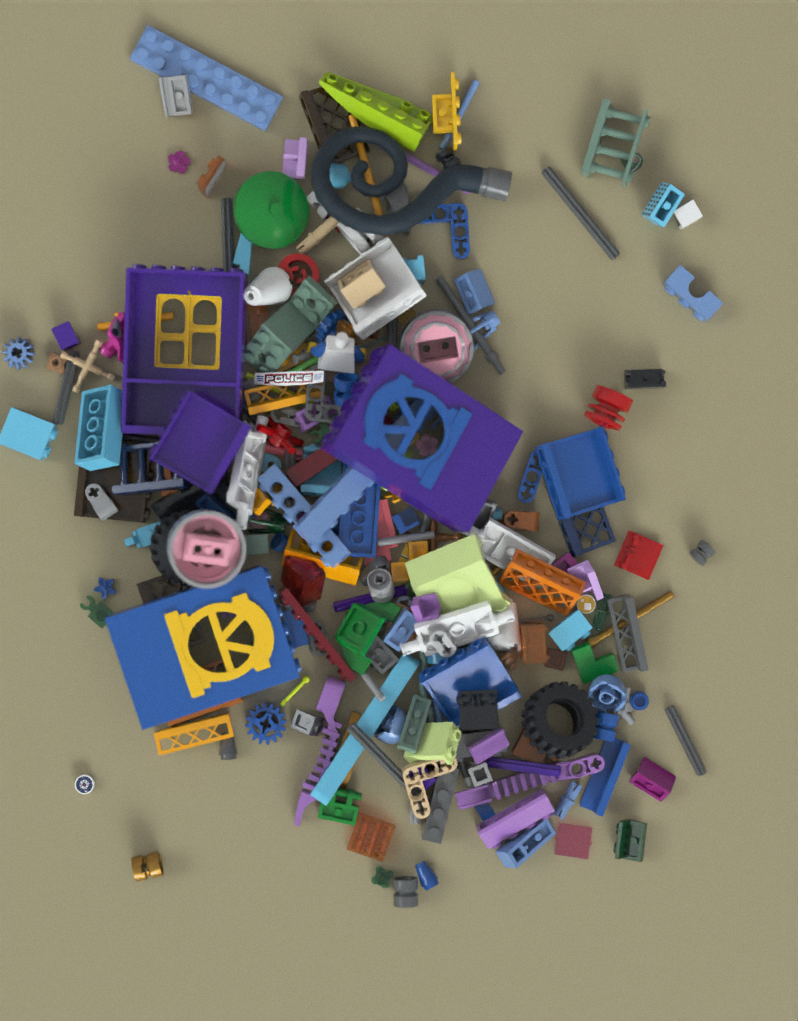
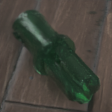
(601, 613)

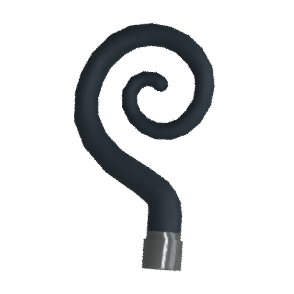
(489, 183)

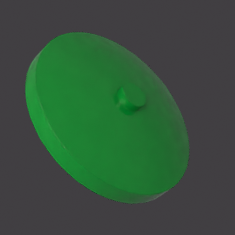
(271, 210)

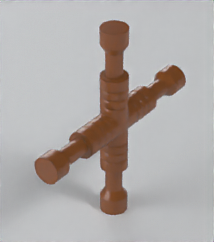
(439, 536)

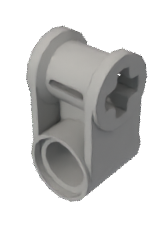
(102, 503)

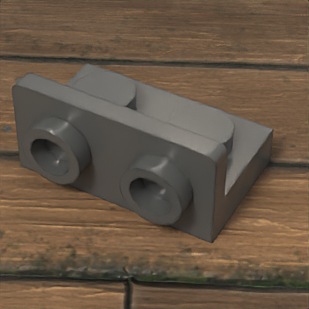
(381, 655)

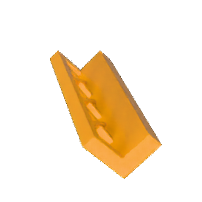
(281, 401)
(192, 726)

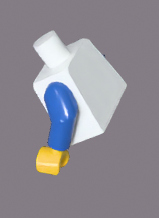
(337, 353)

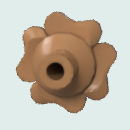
(509, 659)

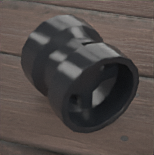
(447, 157)

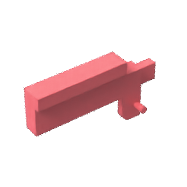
(385, 530)

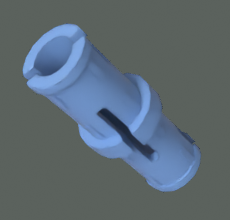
(567, 800)

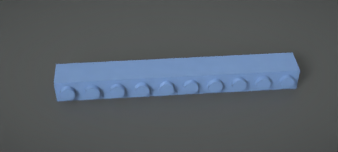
(350, 485)

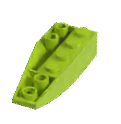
(380, 110)

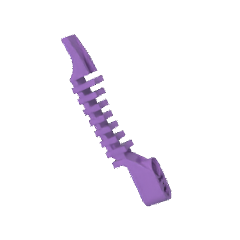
(327, 704)
(522, 781)

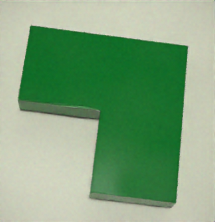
(591, 667)

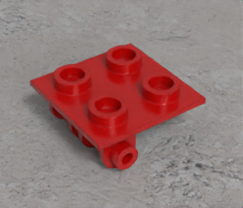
(638, 555)

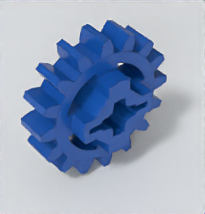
(329, 326)
(256, 720)

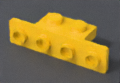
(444, 112)

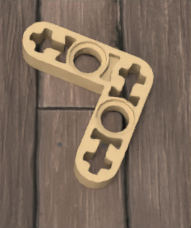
(417, 781)

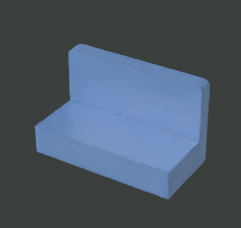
(474, 291)
(400, 630)

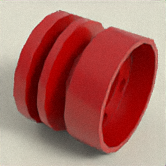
(608, 407)

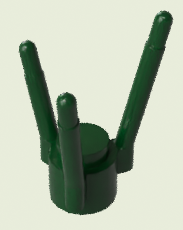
(276, 524)

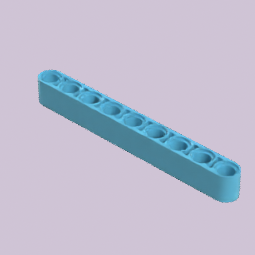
(368, 723)

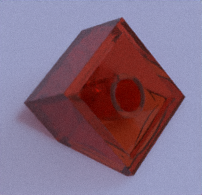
(303, 579)

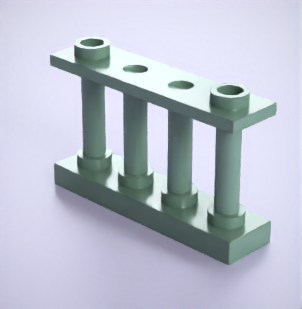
(601, 129)

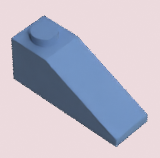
(520, 848)

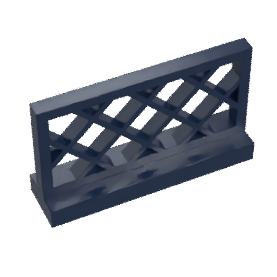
(571, 536)

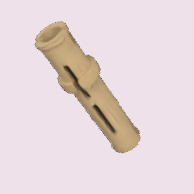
(317, 235)

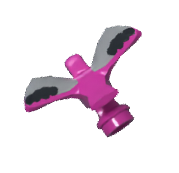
(116, 338)

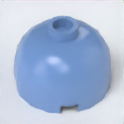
(607, 693)
(391, 726)

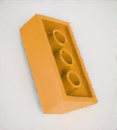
(345, 572)

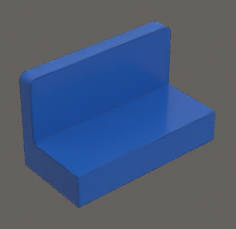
(297, 633)

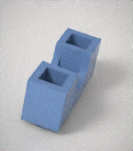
(678, 285)

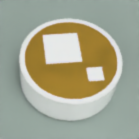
(586, 604)

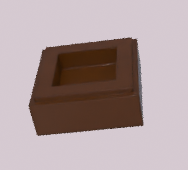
(556, 660)

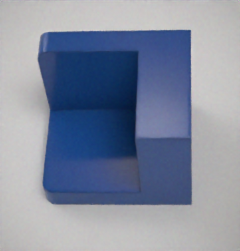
(406, 520)

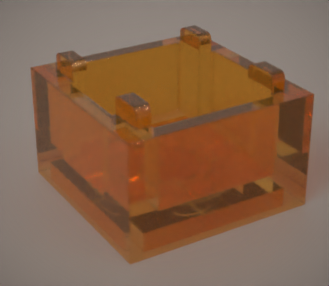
(533, 643)

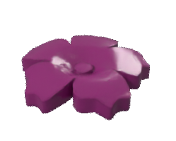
(178, 162)

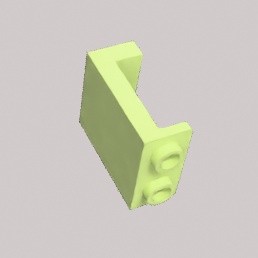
(437, 742)

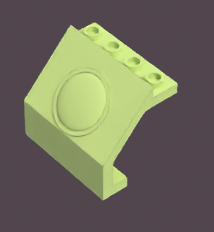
(457, 576)

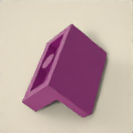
(653, 779)

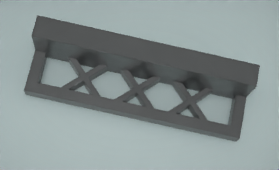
(634, 632)

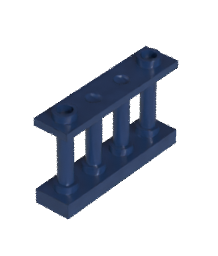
(142, 485)

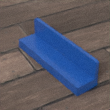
(602, 783)

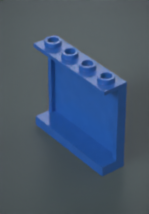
(580, 473)
(468, 670)

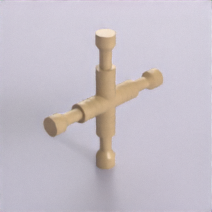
(87, 366)

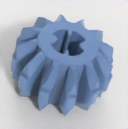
(22, 346)

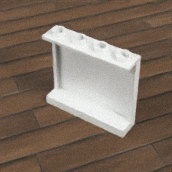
(400, 292)

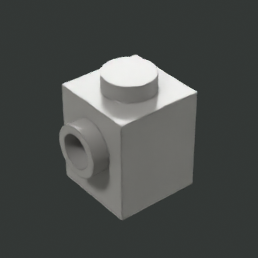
(479, 773)

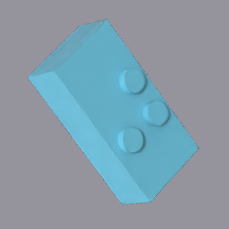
(99, 428)

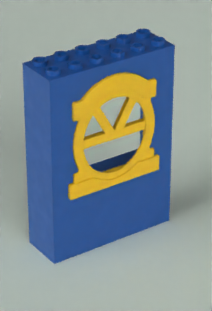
(156, 655)

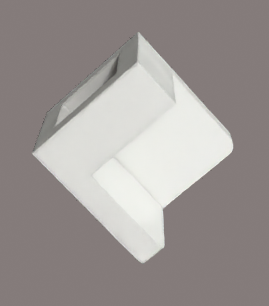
(687, 214)

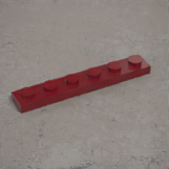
(310, 628)

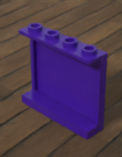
(199, 442)

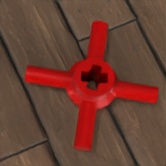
(280, 435)

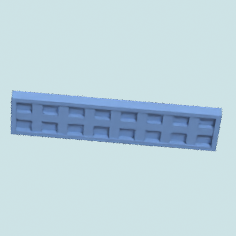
(207, 78)

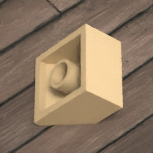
(361, 284)

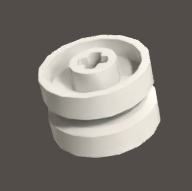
(358, 239)

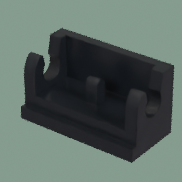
(644, 379)

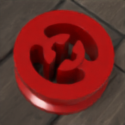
(297, 257)

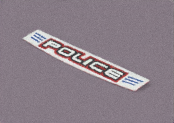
(289, 378)

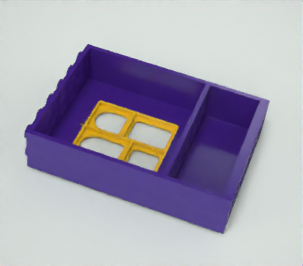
(154, 388)

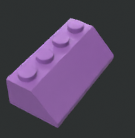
(515, 818)

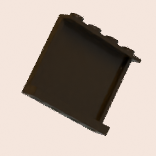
(131, 506)

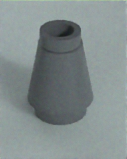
(227, 748)

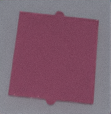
(573, 840)

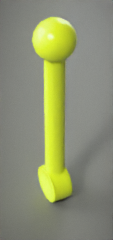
(305, 679)

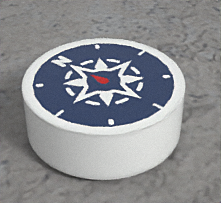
(84, 784)

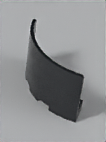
(186, 499)

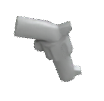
(626, 708)

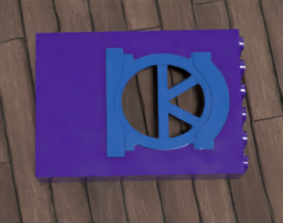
(453, 480)

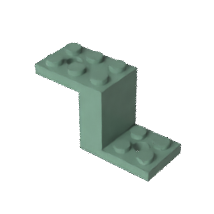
(289, 327)

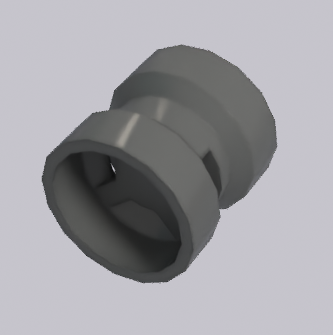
(702, 553)

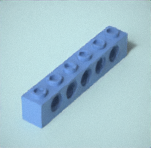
(275, 476)

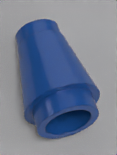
(426, 876)

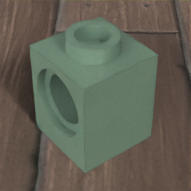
(257, 544)

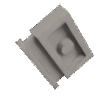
(176, 95)

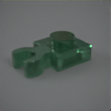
(98, 612)

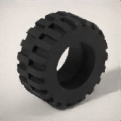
(159, 547)
(577, 705)

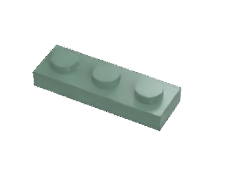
(414, 724)

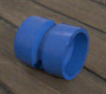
(343, 383)
(606, 726)

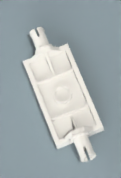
(245, 473)
(501, 542)
(462, 625)

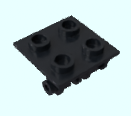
(478, 709)

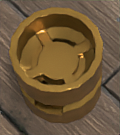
(154, 866)

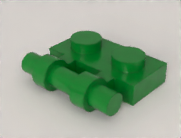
(341, 811)

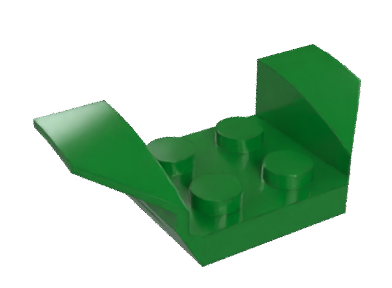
(360, 630)

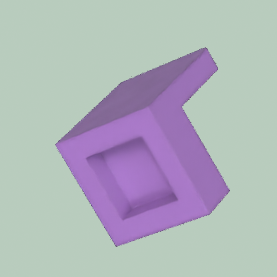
(426, 607)

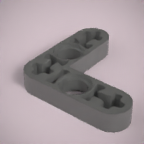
(323, 408)

